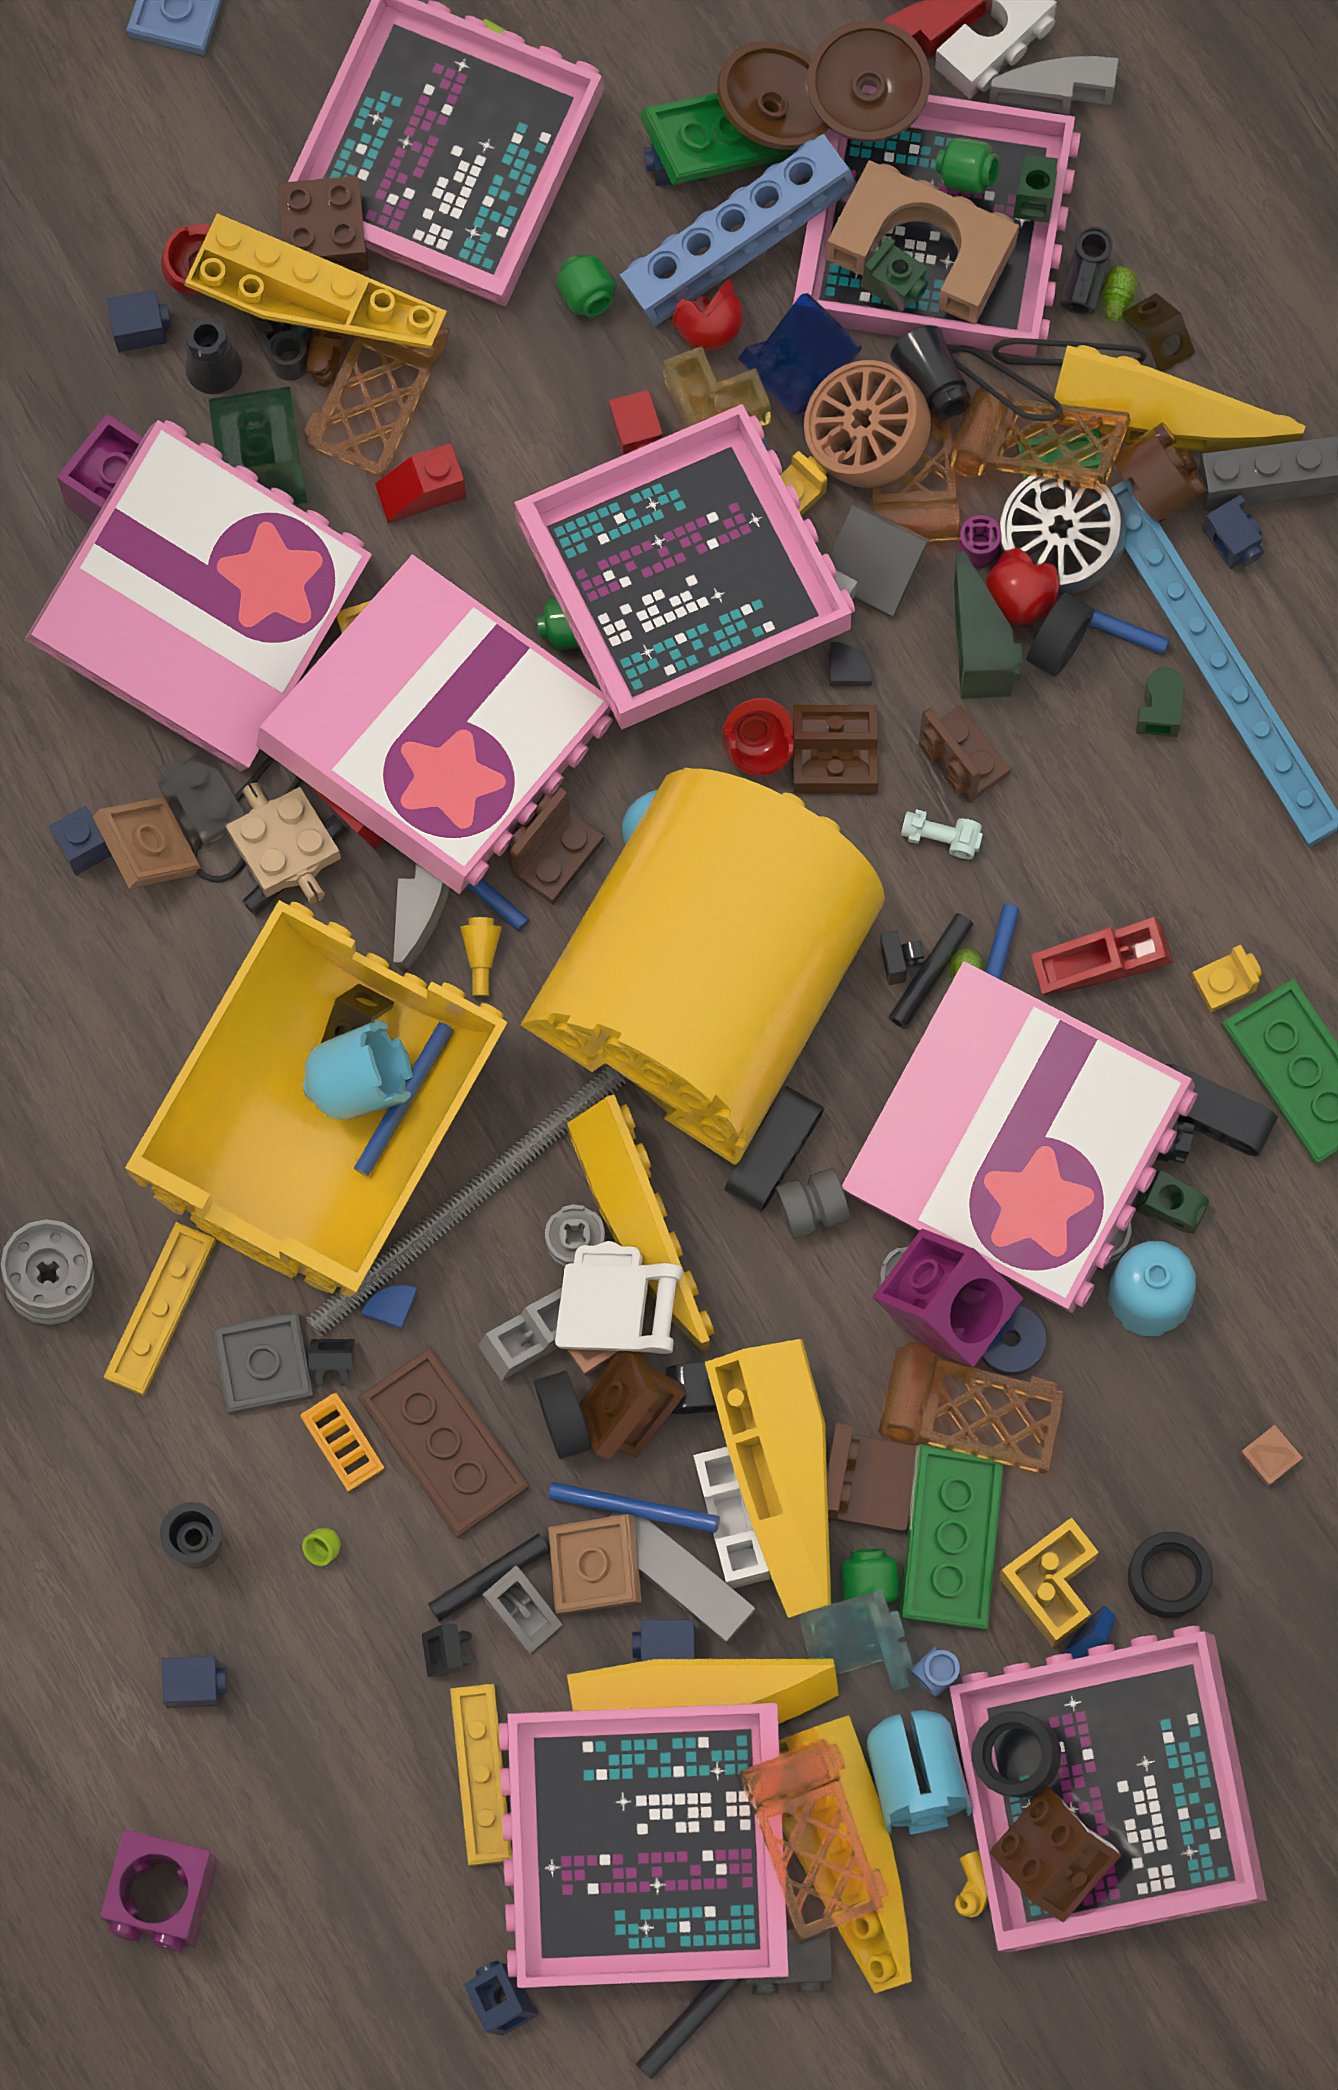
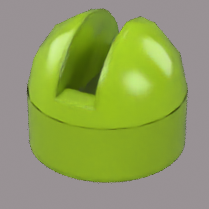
(321, 1546)

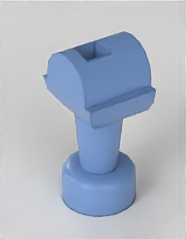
(936, 1671)

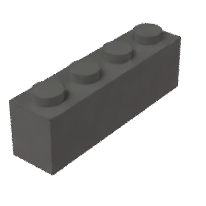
(1270, 472)

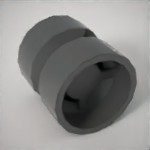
(810, 1203)

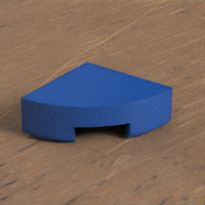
(391, 1305)
(1092, 1633)

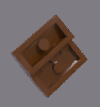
(835, 749)

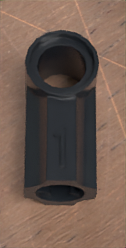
(1086, 272)

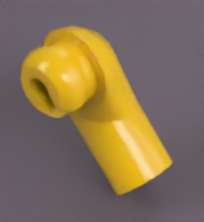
(974, 1894)

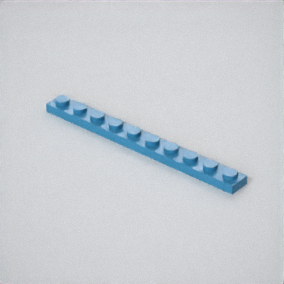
(1225, 671)

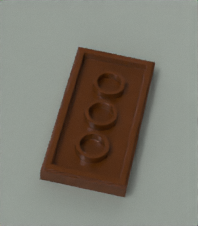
(443, 1442)

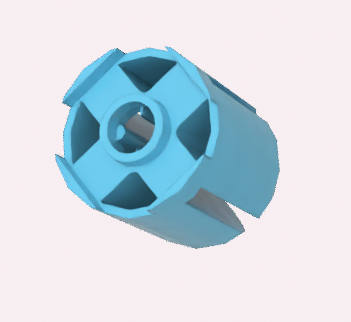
(897, 1779)

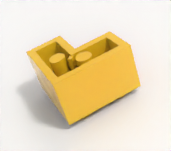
(1041, 1578)

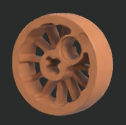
(875, 408)

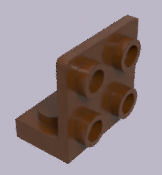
(325, 219)
(962, 752)
(552, 847)
(869, 1480)
(1053, 1855)

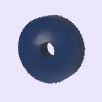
(1026, 1354)

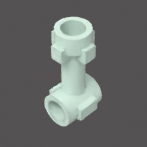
(964, 838)

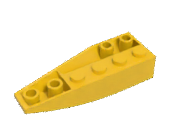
(304, 289)
(1194, 415)
(633, 1213)
(780, 1463)
(790, 1683)
(881, 1936)

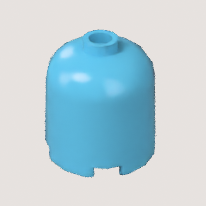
(358, 1072)
(1152, 1288)

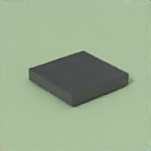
(878, 557)
(262, 1363)

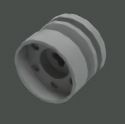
(47, 1248)

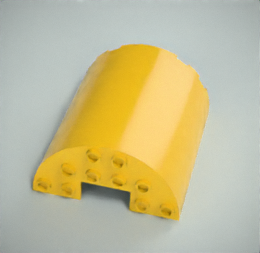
(711, 952)
(259, 1156)

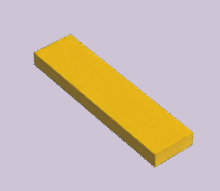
(159, 1309)
(480, 1773)

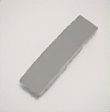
(688, 1581)

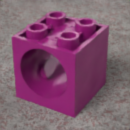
(97, 467)
(947, 1297)
(136, 1856)

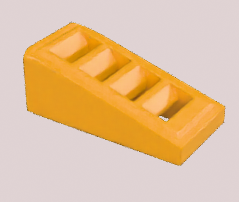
(322, 1410)

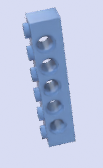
(760, 231)

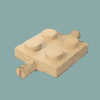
(283, 842)

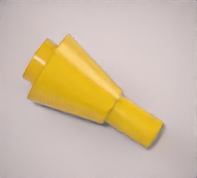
(480, 944)

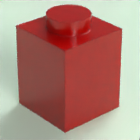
(634, 421)

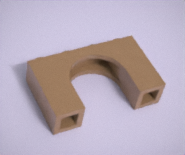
(888, 198)

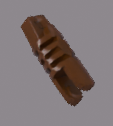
(324, 354)

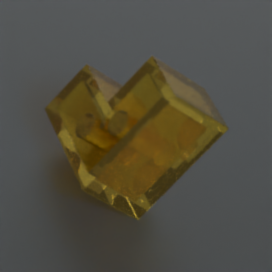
(701, 397)

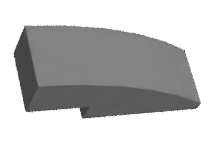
(1056, 82)
(417, 914)
(523, 1337)

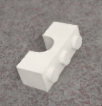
(975, 60)
(735, 1537)

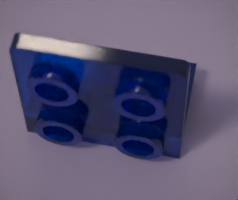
(801, 353)

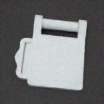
(607, 1299)

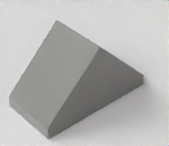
(521, 1609)

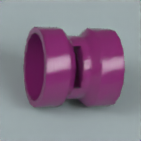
(980, 549)

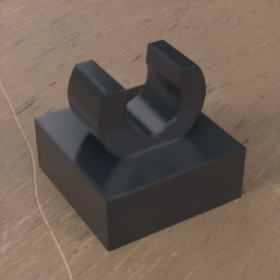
(898, 956)
(331, 1355)
(443, 1649)

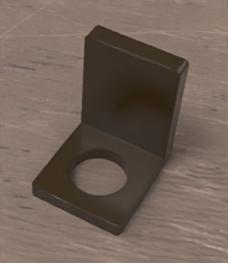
(1157, 321)
(351, 1014)

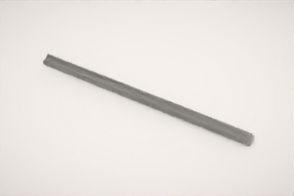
(467, 1197)

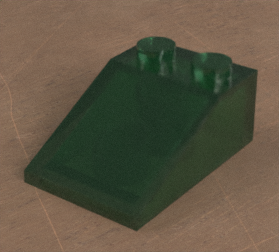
(261, 435)
(984, 637)

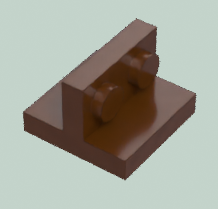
(628, 1405)

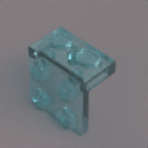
(858, 1635)

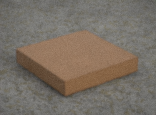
(146, 842)
(594, 1564)

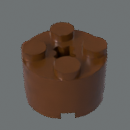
(1160, 473)

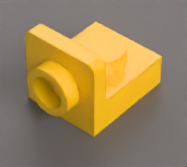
(807, 479)
(1227, 979)

